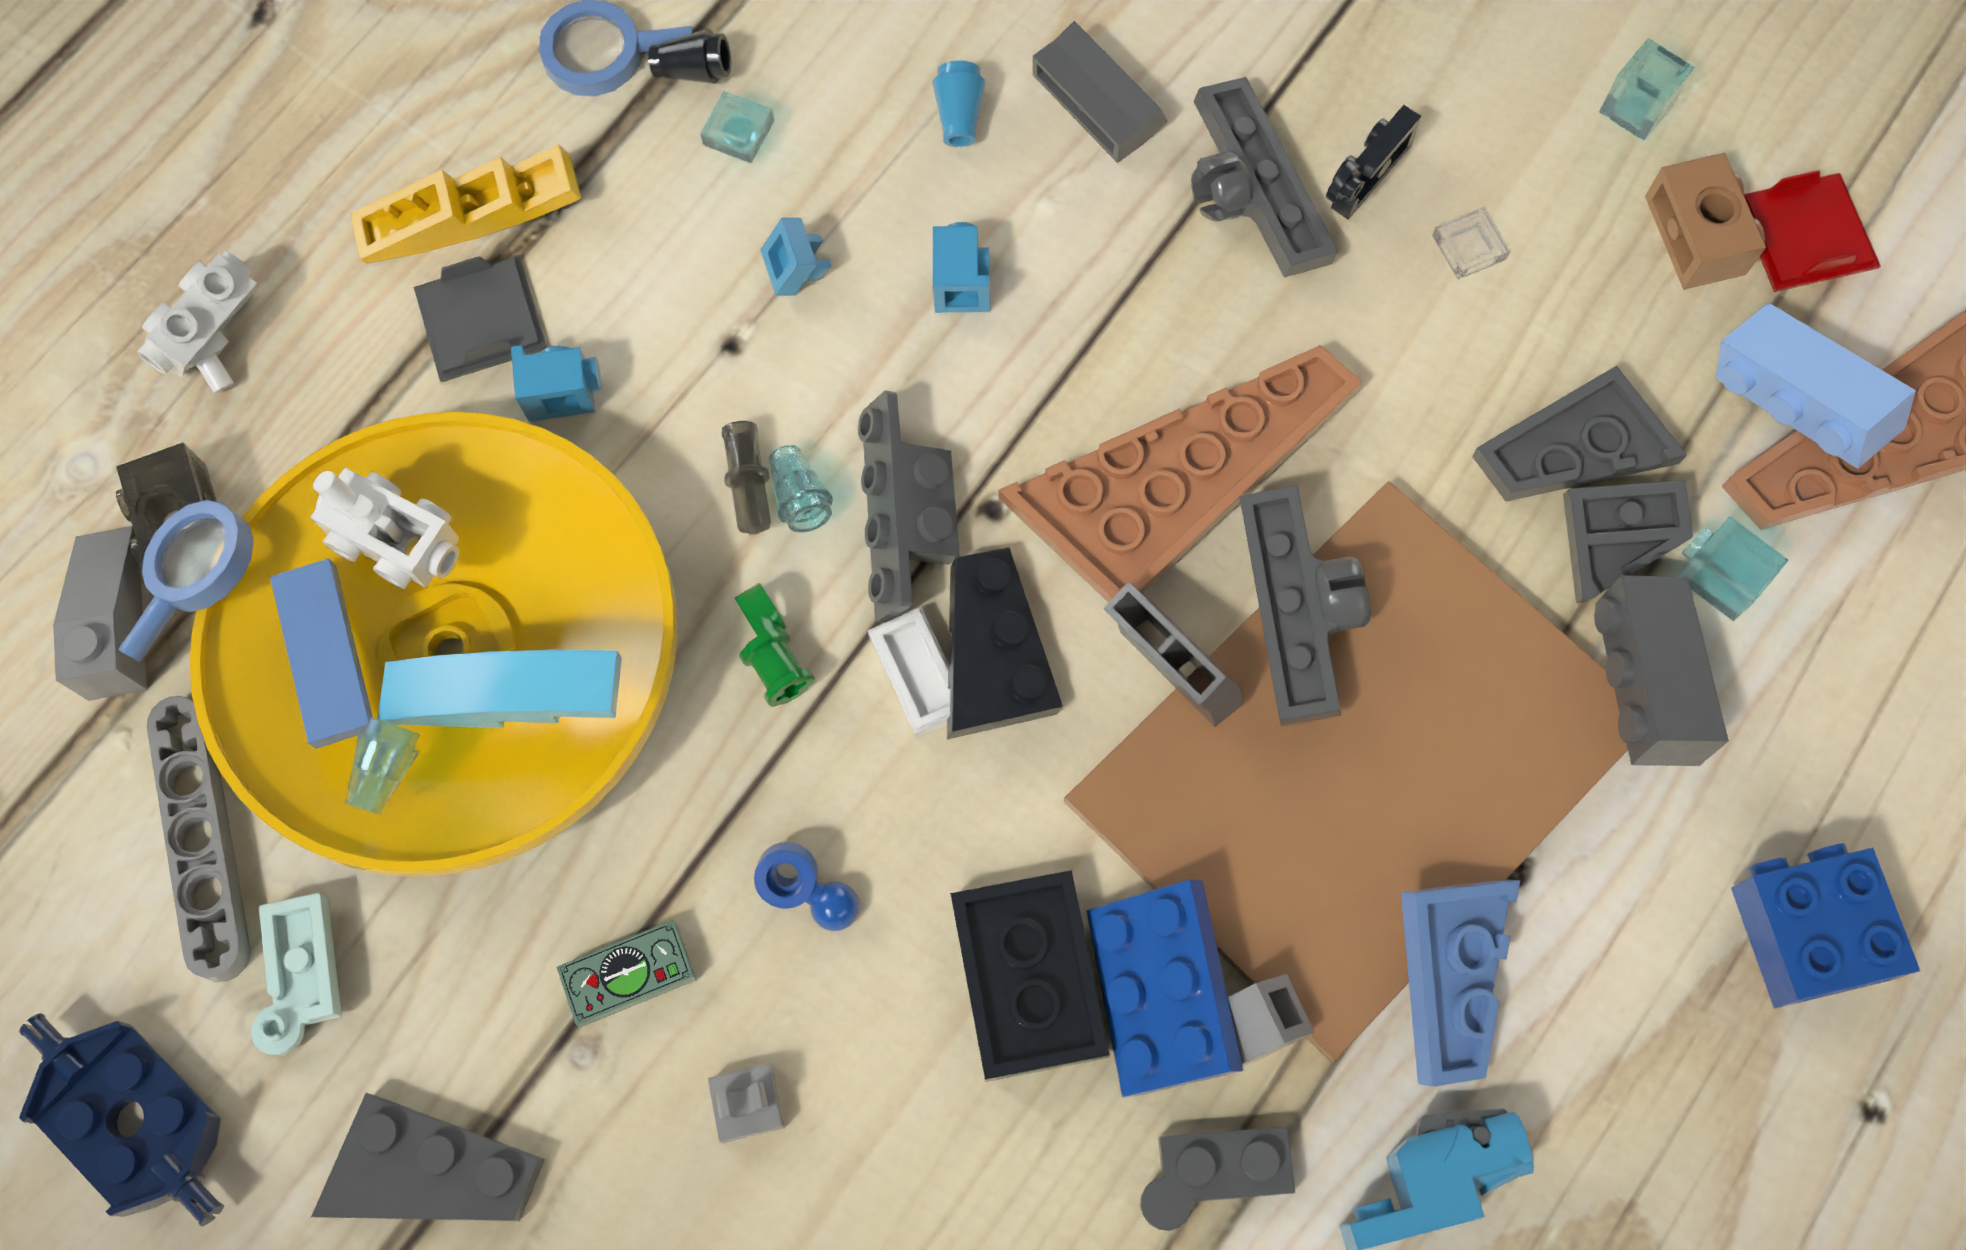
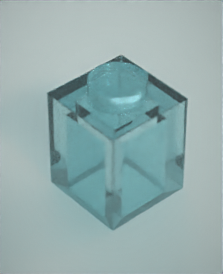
(1646, 89)
(1730, 567)

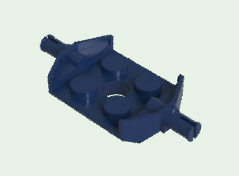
(77, 1106)

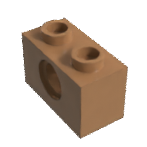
(1699, 248)

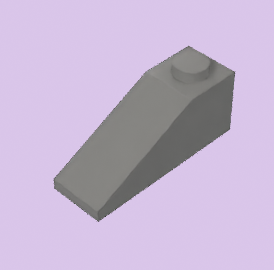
(96, 615)

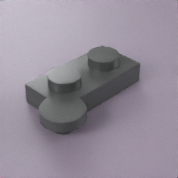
(1216, 1169)

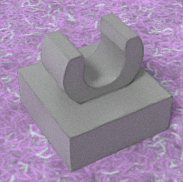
(746, 1103)

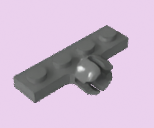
(1257, 179)
(1300, 604)

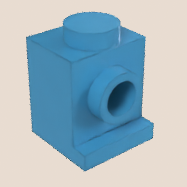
(960, 269)
(555, 382)

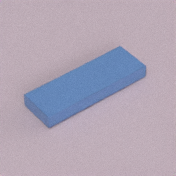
(322, 653)

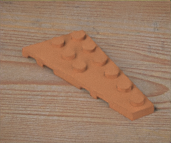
(1804, 480)
(1170, 481)

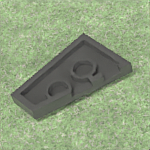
(1579, 440)
(424, 1168)

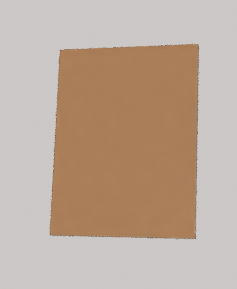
(1448, 766)

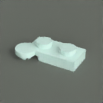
(297, 970)

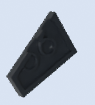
(996, 651)

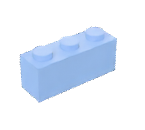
(1814, 385)

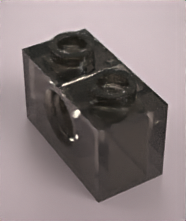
(158, 486)

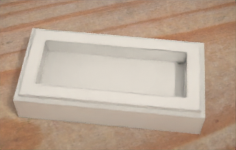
(915, 669)

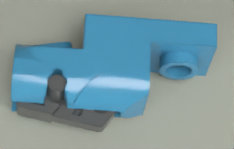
(1440, 1173)

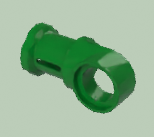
(769, 650)

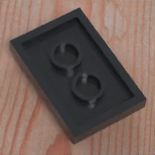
(1029, 976)

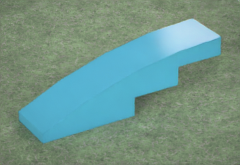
(500, 688)

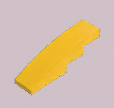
(457, 210)

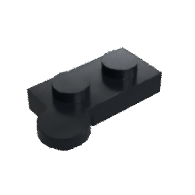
(1384, 148)

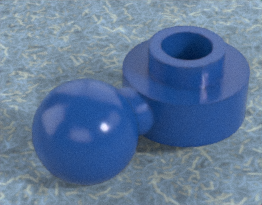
(831, 904)

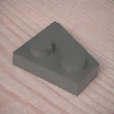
(1622, 530)

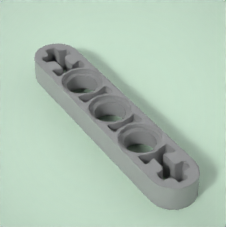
(213, 861)

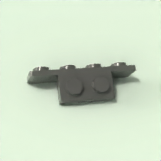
(907, 506)

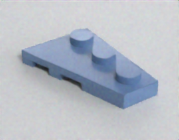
(1452, 968)

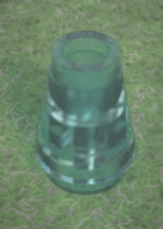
(799, 492)
(379, 764)

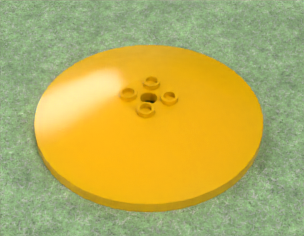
(543, 563)

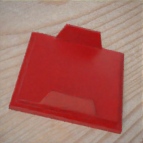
(1810, 231)

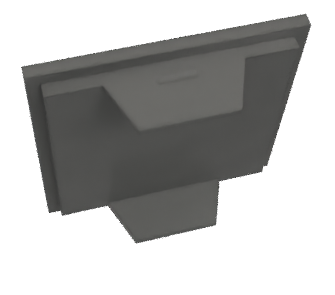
(478, 315)

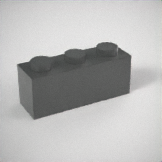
(1660, 671)

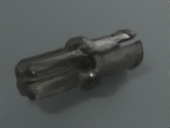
(746, 477)

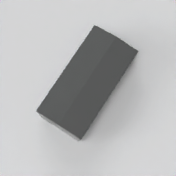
(1097, 92)
(1132, 608)

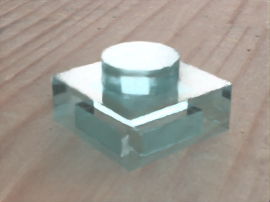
(737, 126)

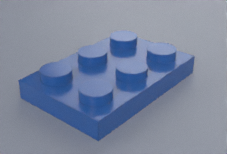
(1163, 989)

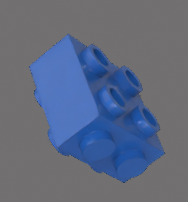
(1823, 925)

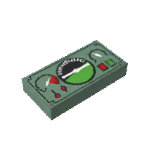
(626, 973)

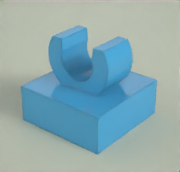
(791, 257)

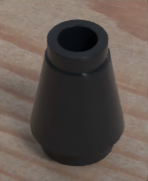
(692, 58)

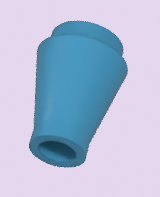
(958, 98)

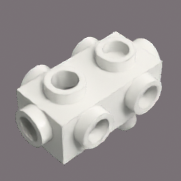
(192, 328)
(377, 522)

